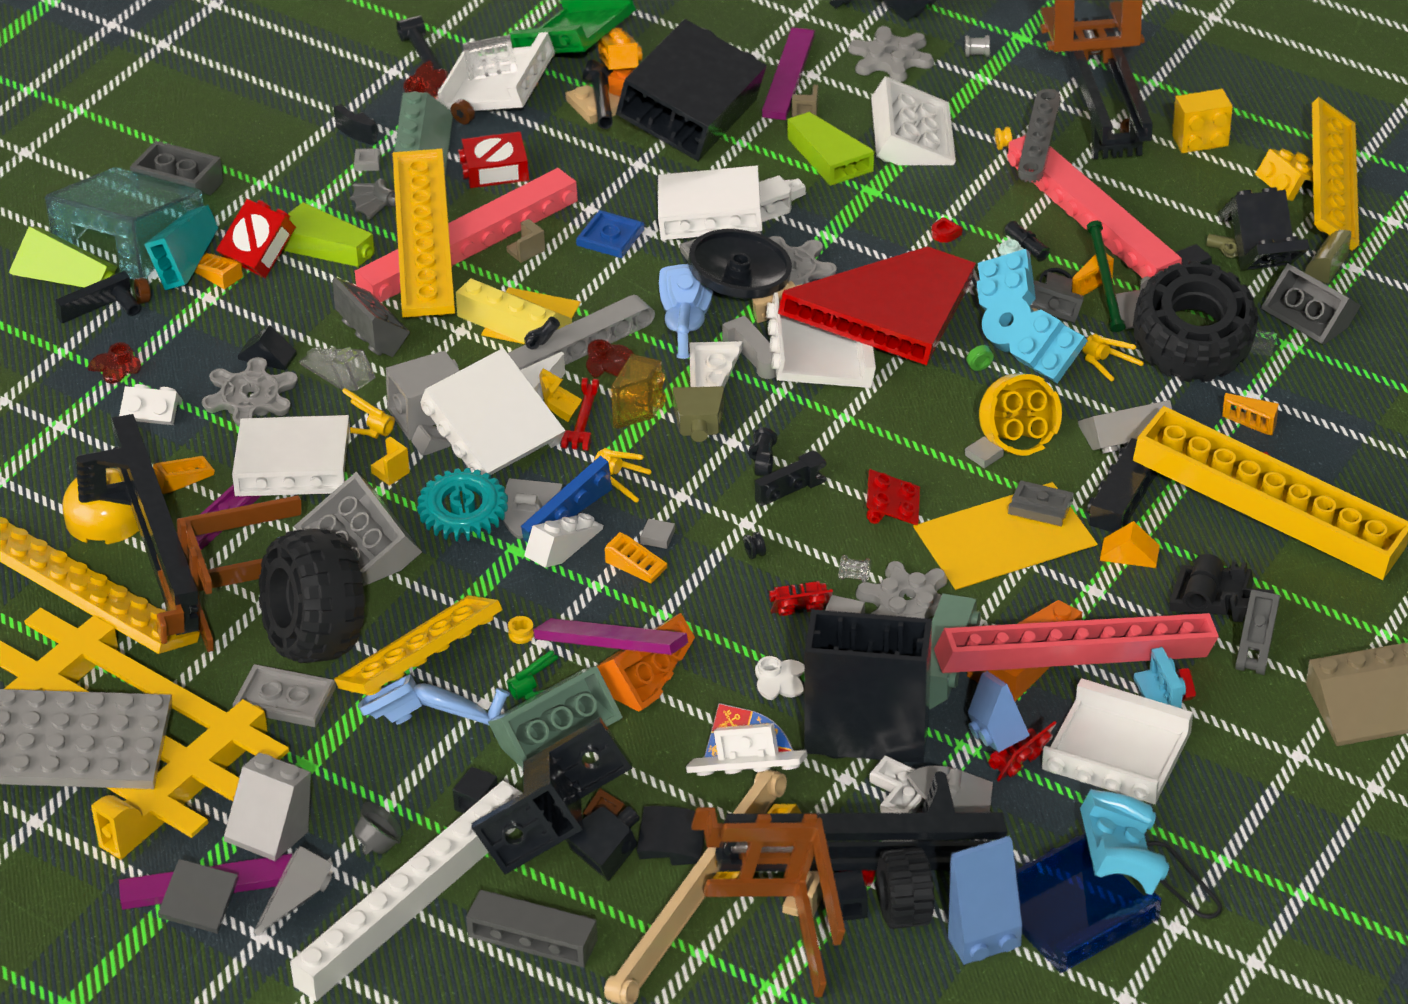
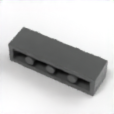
(532, 928)

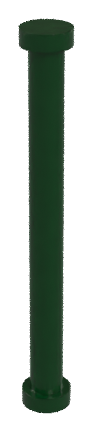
(1095, 229)

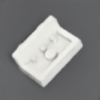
(150, 404)

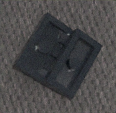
(669, 833)

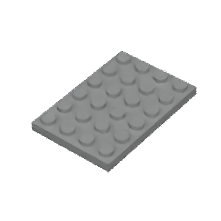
(82, 738)

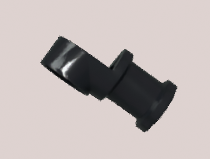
(762, 451)

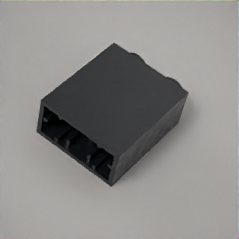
(691, 89)
(867, 685)

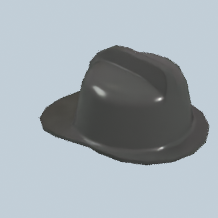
(377, 829)

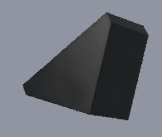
(269, 346)

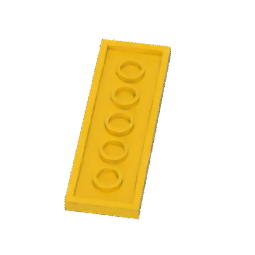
(418, 644)

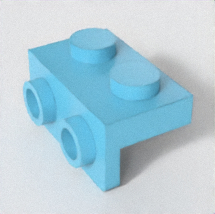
(1161, 680)

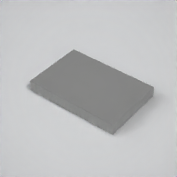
(287, 694)

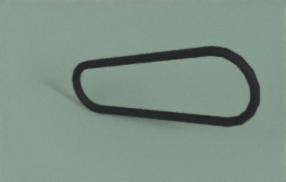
(1195, 876)

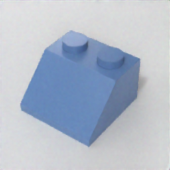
(995, 714)

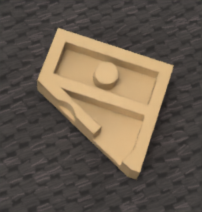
(583, 102)

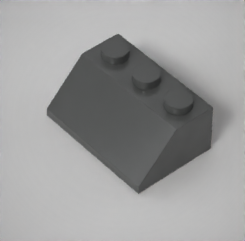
(180, 166)
(1310, 305)
(368, 317)

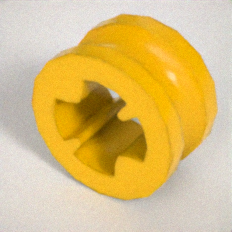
(1003, 137)
(520, 630)

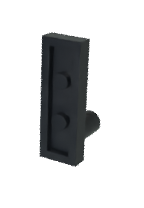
(96, 296)

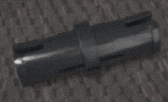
(1027, 240)

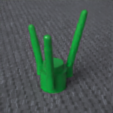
(523, 682)

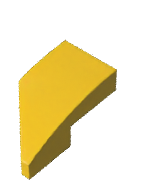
(557, 398)

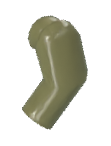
(1225, 244)

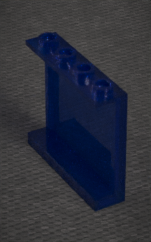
(1073, 911)

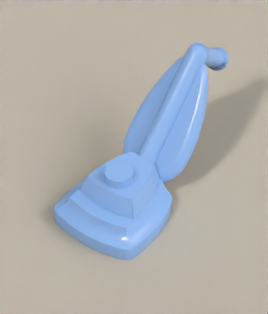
(684, 303)
(404, 696)

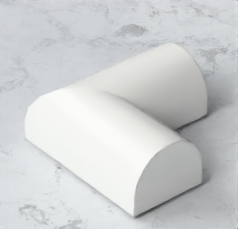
(892, 777)

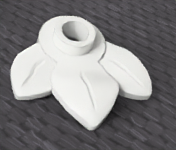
(779, 677)

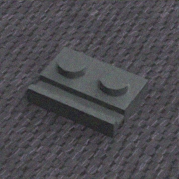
(1040, 503)

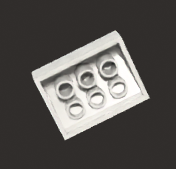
(911, 126)

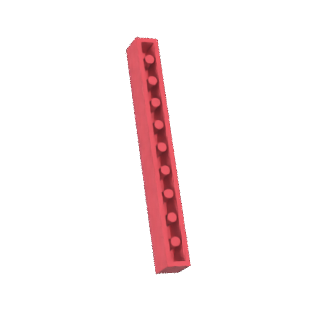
(1088, 203)
(481, 228)
(1074, 642)

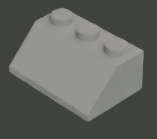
(1118, 427)

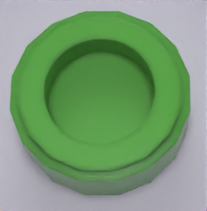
(980, 358)

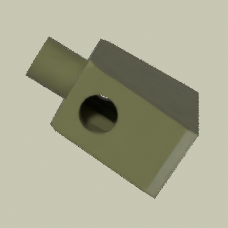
(698, 410)

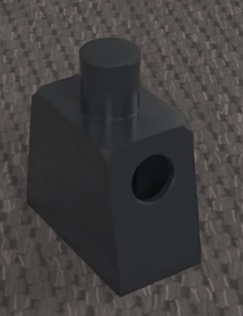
(605, 840)

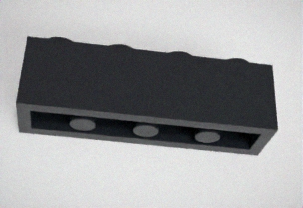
(1120, 492)

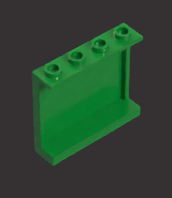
(577, 24)

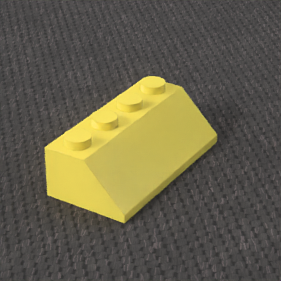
(502, 310)

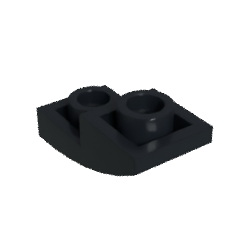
(355, 126)

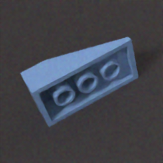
(984, 901)

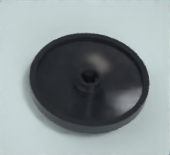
(739, 263)

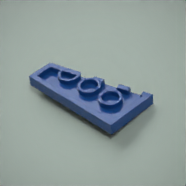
(574, 497)

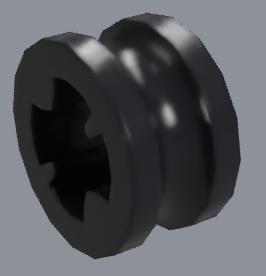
(754, 545)

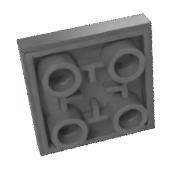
(198, 896)

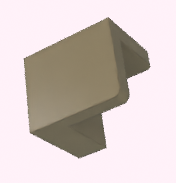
(805, 103)
(530, 244)

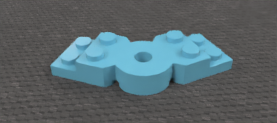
(1034, 336)

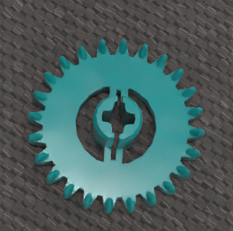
(493, 503)

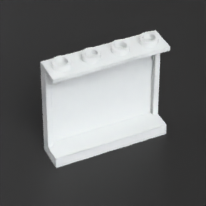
(499, 90)
(708, 202)
(815, 354)
(491, 414)
(290, 455)
(1119, 741)

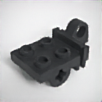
(1213, 589)

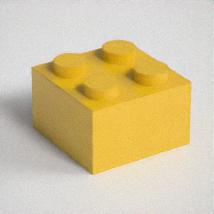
(1202, 120)

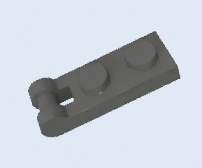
(1258, 631)

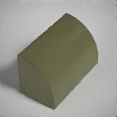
(1330, 256)

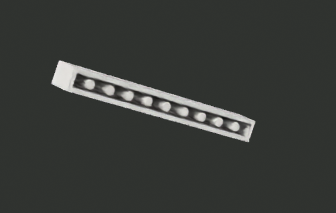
(395, 900)

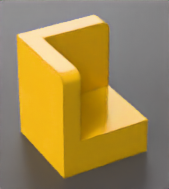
(394, 464)

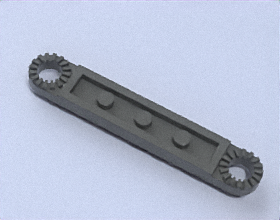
(1039, 135)

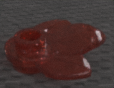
(425, 80)
(606, 358)
(115, 363)

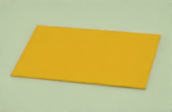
(992, 543)

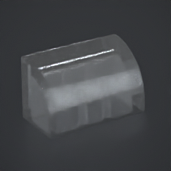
(489, 57)

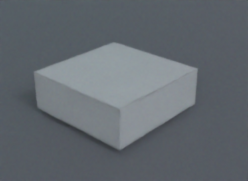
(367, 160)
(984, 452)
(657, 533)

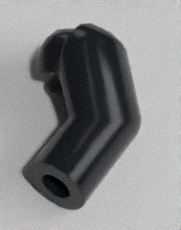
(542, 334)

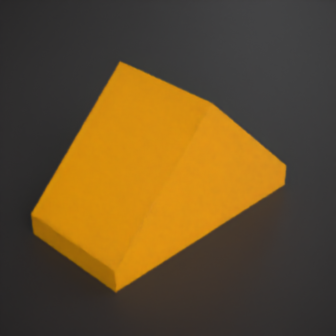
(1131, 547)

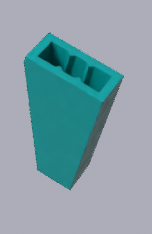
(181, 246)

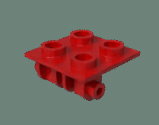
(891, 498)
(786, 604)
(1010, 759)

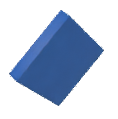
(610, 234)

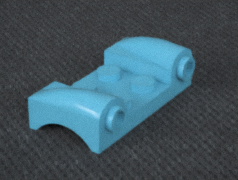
(1117, 840)

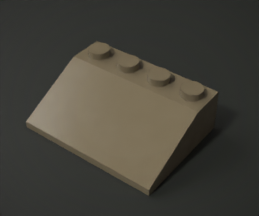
(1362, 693)

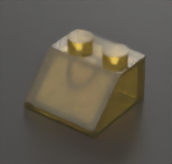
(637, 391)

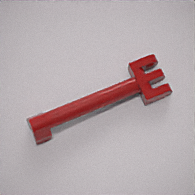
(579, 435)

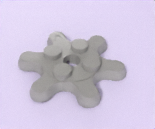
(879, 54)
(803, 261)
(253, 379)
(890, 593)

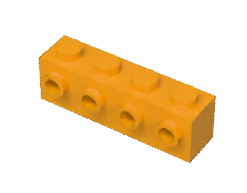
(619, 50)

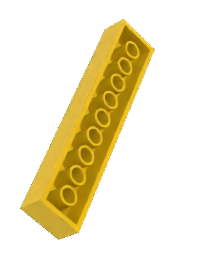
(1272, 492)

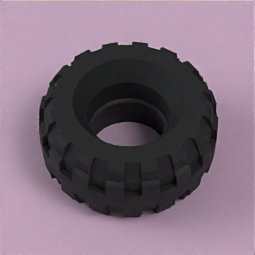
(1187, 348)
(311, 595)

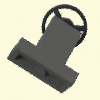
(1056, 295)

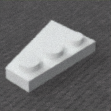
(712, 362)

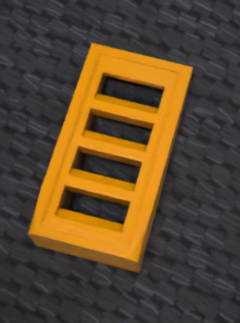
(219, 270)
(1089, 276)
(1265, 411)
(181, 473)
(622, 546)

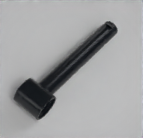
(414, 30)
(598, 75)

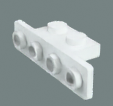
(746, 748)

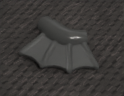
(372, 197)

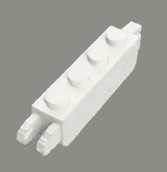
(777, 196)

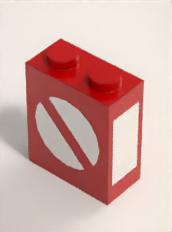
(494, 160)
(256, 237)

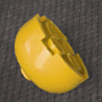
(1028, 404)
(98, 518)

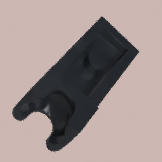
(790, 478)

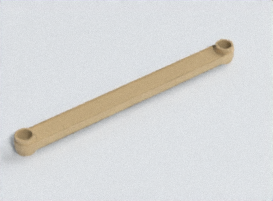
(625, 985)

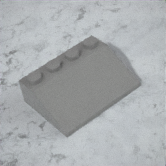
(367, 525)

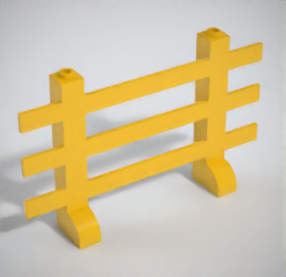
(188, 769)

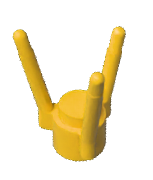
(1098, 348)
(377, 420)
(616, 464)

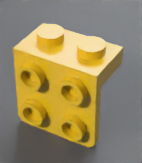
(1285, 171)

